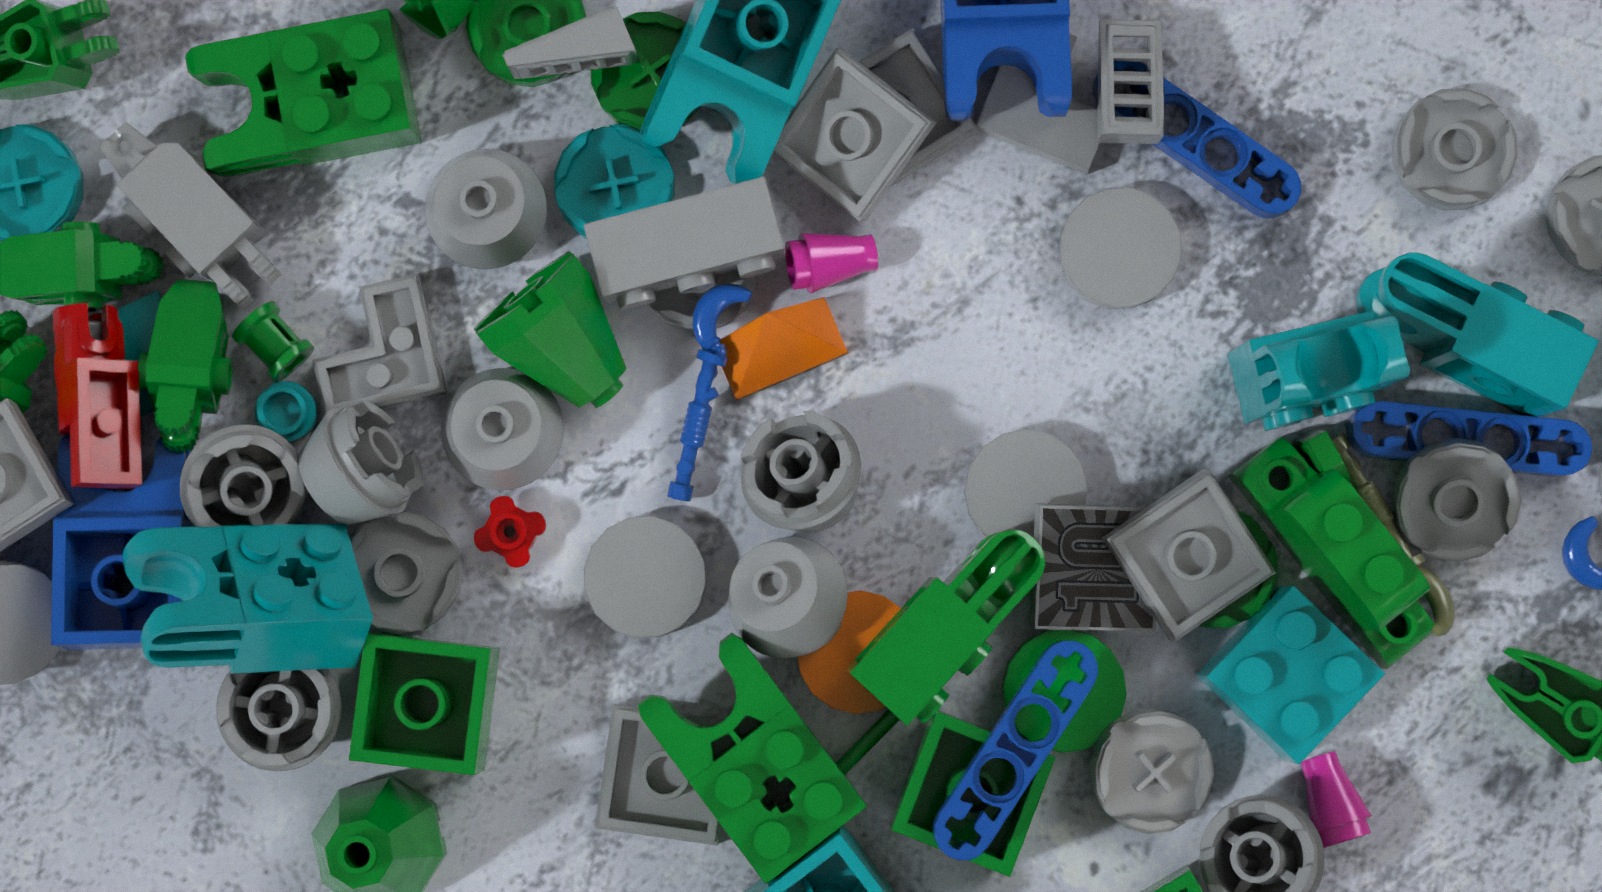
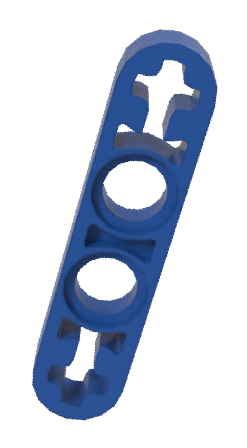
(1207, 126)
(1472, 426)
(1022, 754)

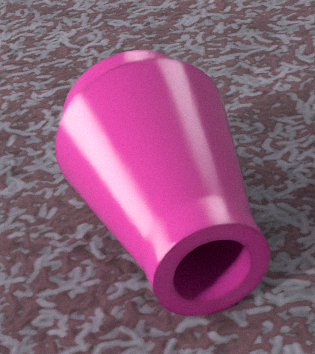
(826, 259)
(1333, 801)

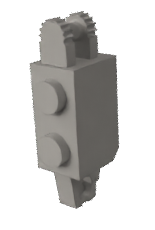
(189, 209)

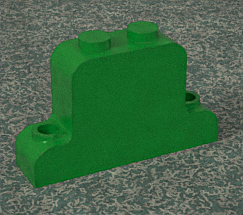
(1340, 549)

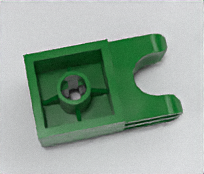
(294, 95)
(947, 626)
(738, 753)

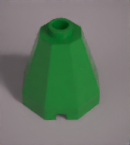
(558, 334)
(394, 825)

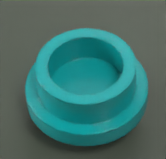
(286, 410)

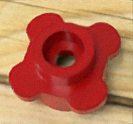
(527, 528)

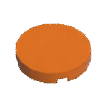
(826, 668)

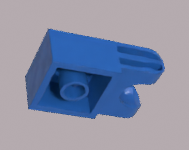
(1008, 33)
(90, 553)

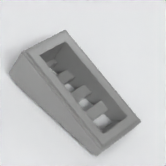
(580, 46)
(1130, 129)

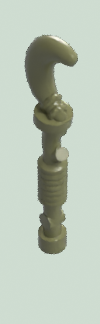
(1438, 595)

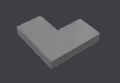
(1014, 117)
(403, 355)

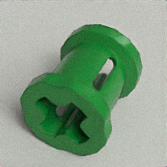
(273, 341)

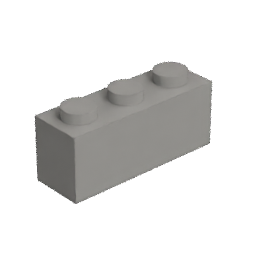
(685, 243)

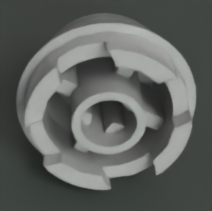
(486, 209)
(502, 429)
(357, 465)
(801, 472)
(242, 479)
(787, 597)
(279, 716)
(1261, 847)

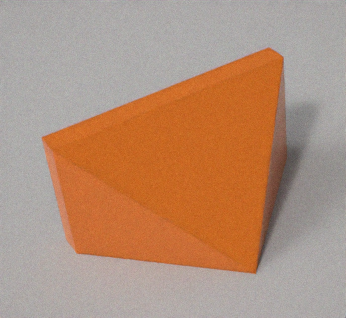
(781, 346)

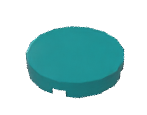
(610, 175)
(37, 181)

